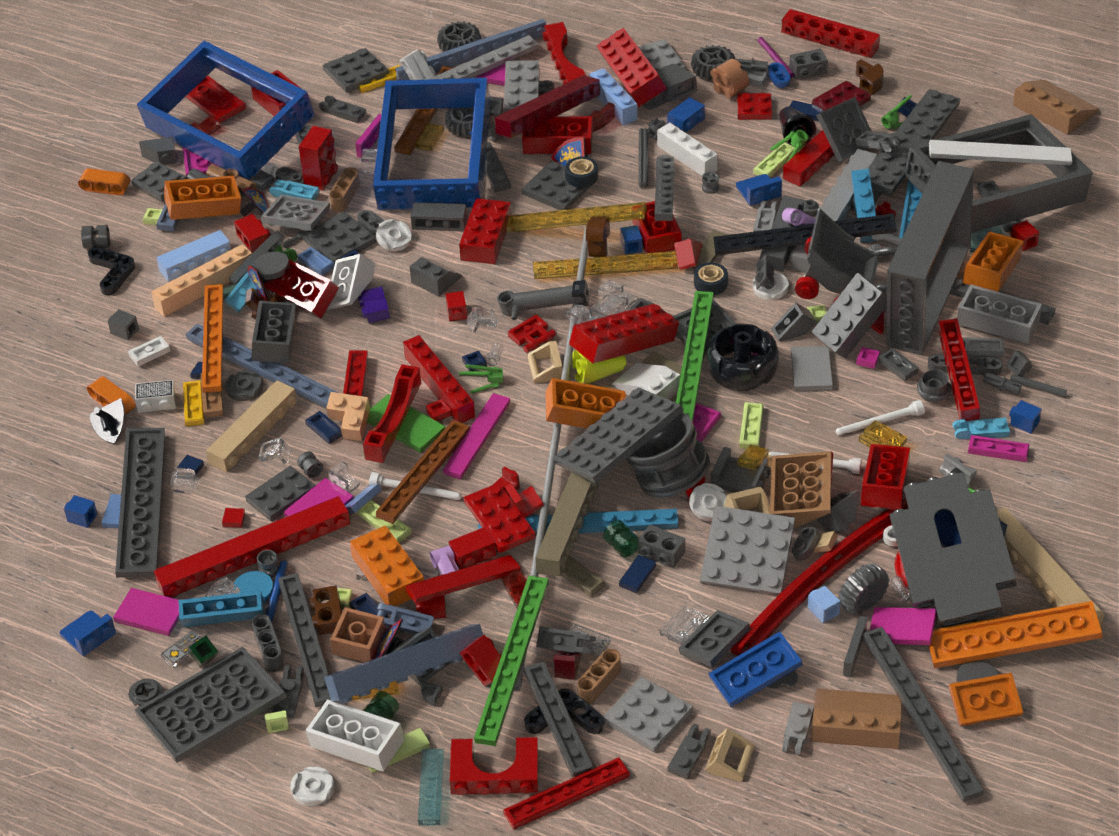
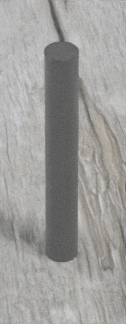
(1038, 385)

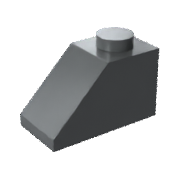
(159, 150)
(794, 323)

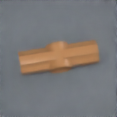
(240, 181)

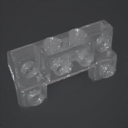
(613, 302)

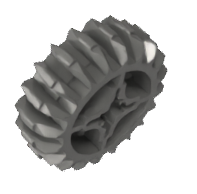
(457, 35)
(709, 58)
(460, 121)
(864, 588)

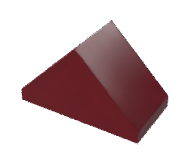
(566, 665)

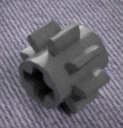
(654, 125)

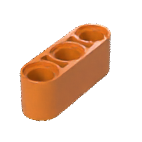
(104, 181)
(106, 392)

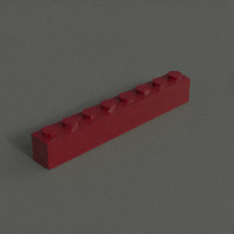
(547, 106)

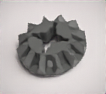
(136, 691)

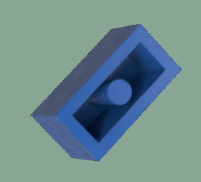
(687, 114)

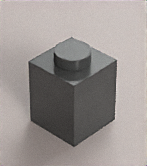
(123, 324)

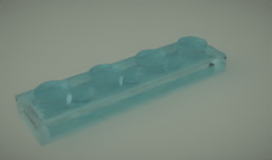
(431, 787)

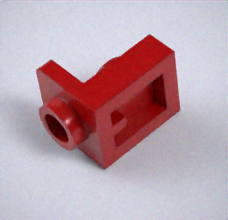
(508, 476)

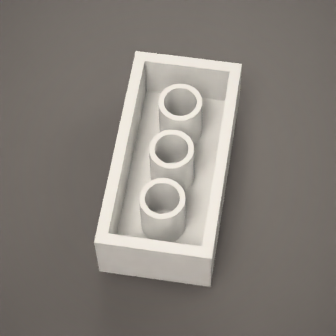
(355, 735)

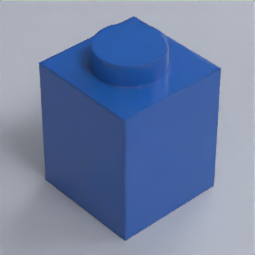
(631, 239)
(1025, 416)
(80, 511)

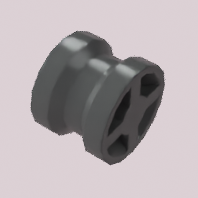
(710, 182)

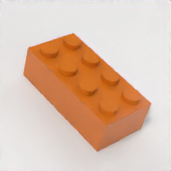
(202, 197)
(993, 261)
(578, 402)
(385, 565)

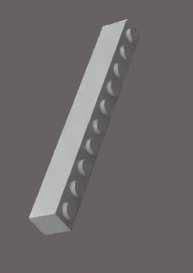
(838, 202)

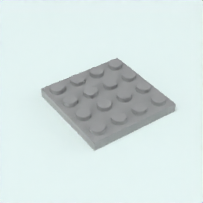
(747, 550)

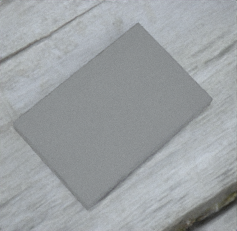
(811, 368)

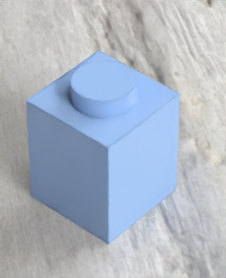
(823, 604)

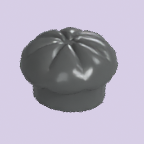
(934, 386)

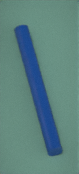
(276, 590)

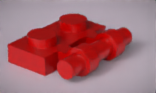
(528, 330)

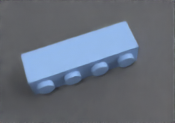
(612, 92)
(192, 255)

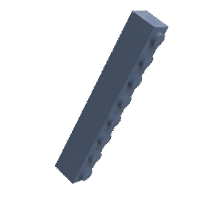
(400, 664)

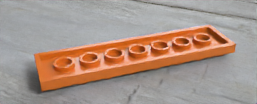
(1014, 634)

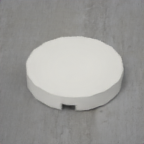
(393, 235)
(779, 290)
(704, 499)
(312, 786)

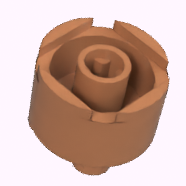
(729, 78)

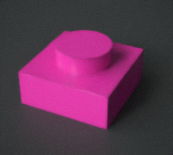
(868, 357)

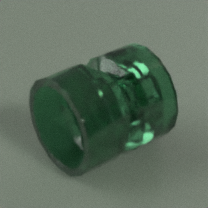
(621, 538)
(382, 705)

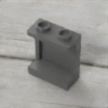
(677, 81)
(737, 478)

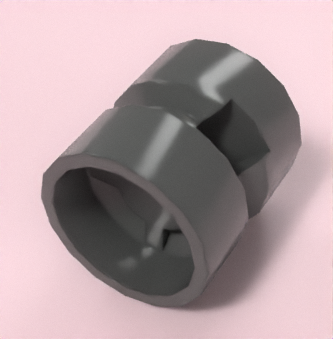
(89, 239)

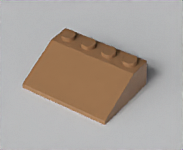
(1053, 105)
(801, 486)
(856, 718)

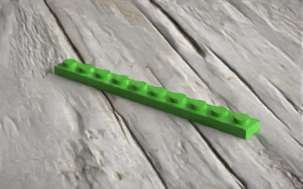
(694, 352)
(511, 661)

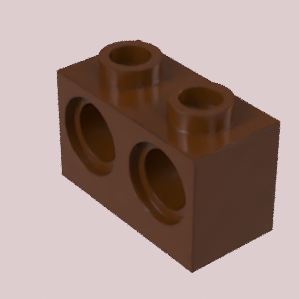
(330, 609)

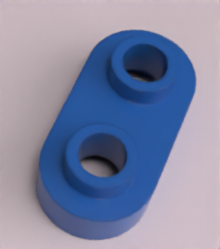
(778, 75)

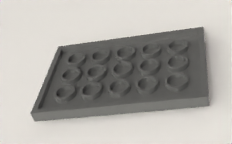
(617, 434)
(210, 704)

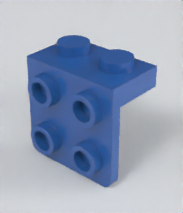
(760, 188)
(88, 632)

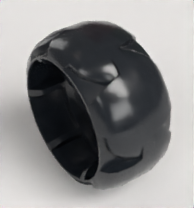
(751, 369)

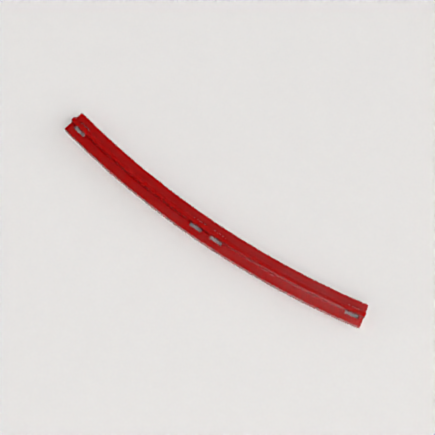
(812, 579)

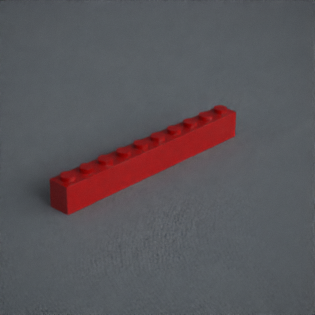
(244, 549)

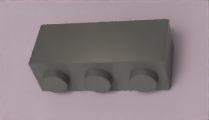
(438, 216)

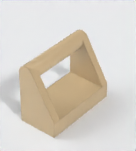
(550, 351)
(748, 499)
(716, 760)

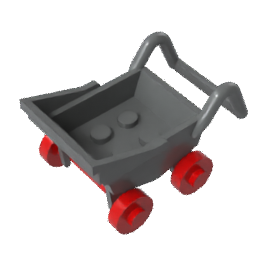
(836, 260)

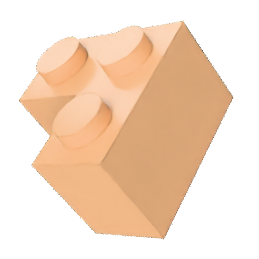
(352, 412)

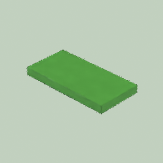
(416, 430)

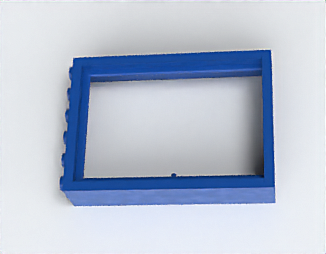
(189, 73)
(429, 95)

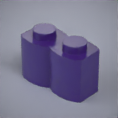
(374, 304)

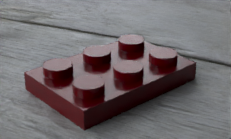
(841, 94)

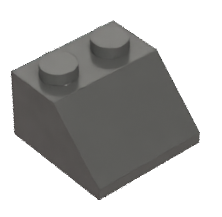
(433, 276)

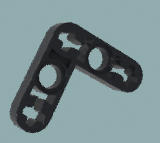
(121, 265)
(571, 705)

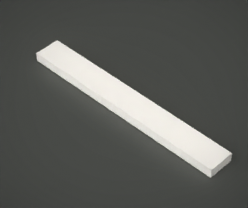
(1000, 152)

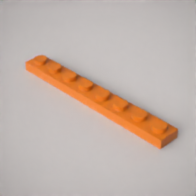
(212, 338)

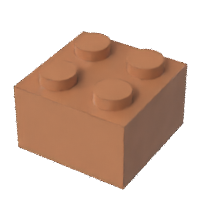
(357, 635)

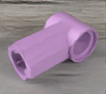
(800, 217)
(443, 560)

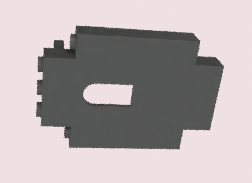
(958, 578)

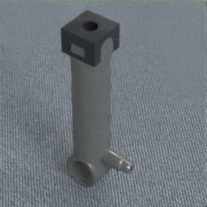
(512, 303)

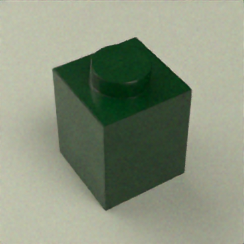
(202, 651)

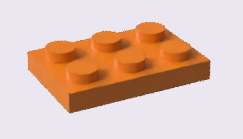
(985, 699)

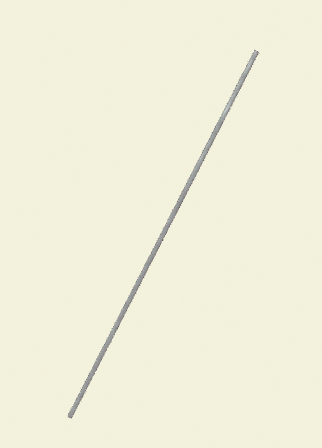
(554, 441)

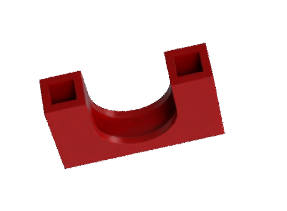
(518, 778)

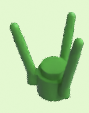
(891, 118)
(797, 140)
(493, 374)

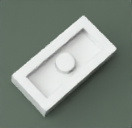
(149, 351)

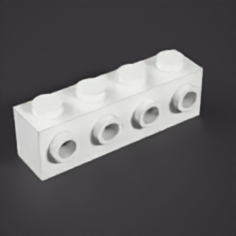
(686, 149)

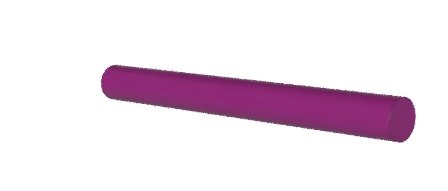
(774, 55)

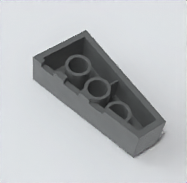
(781, 255)

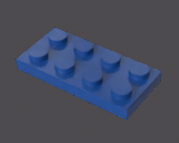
(755, 669)

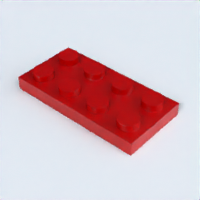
(215, 100)
(500, 517)

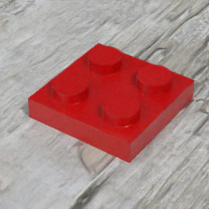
(754, 106)

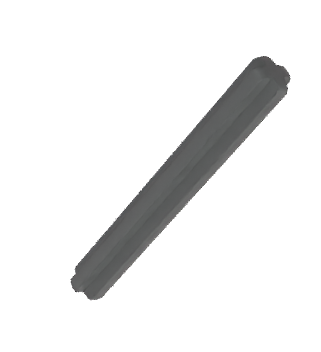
(643, 158)

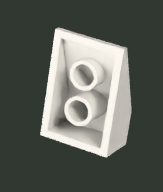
(351, 277)
(652, 378)

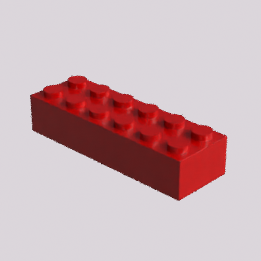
(631, 67)
(623, 333)

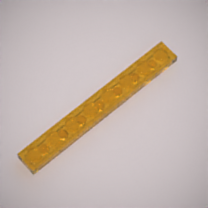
(575, 217)
(606, 265)

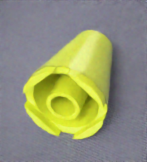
(589, 372)

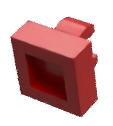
(884, 209)

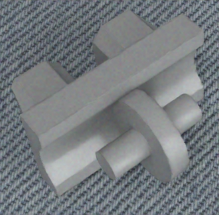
(956, 465)

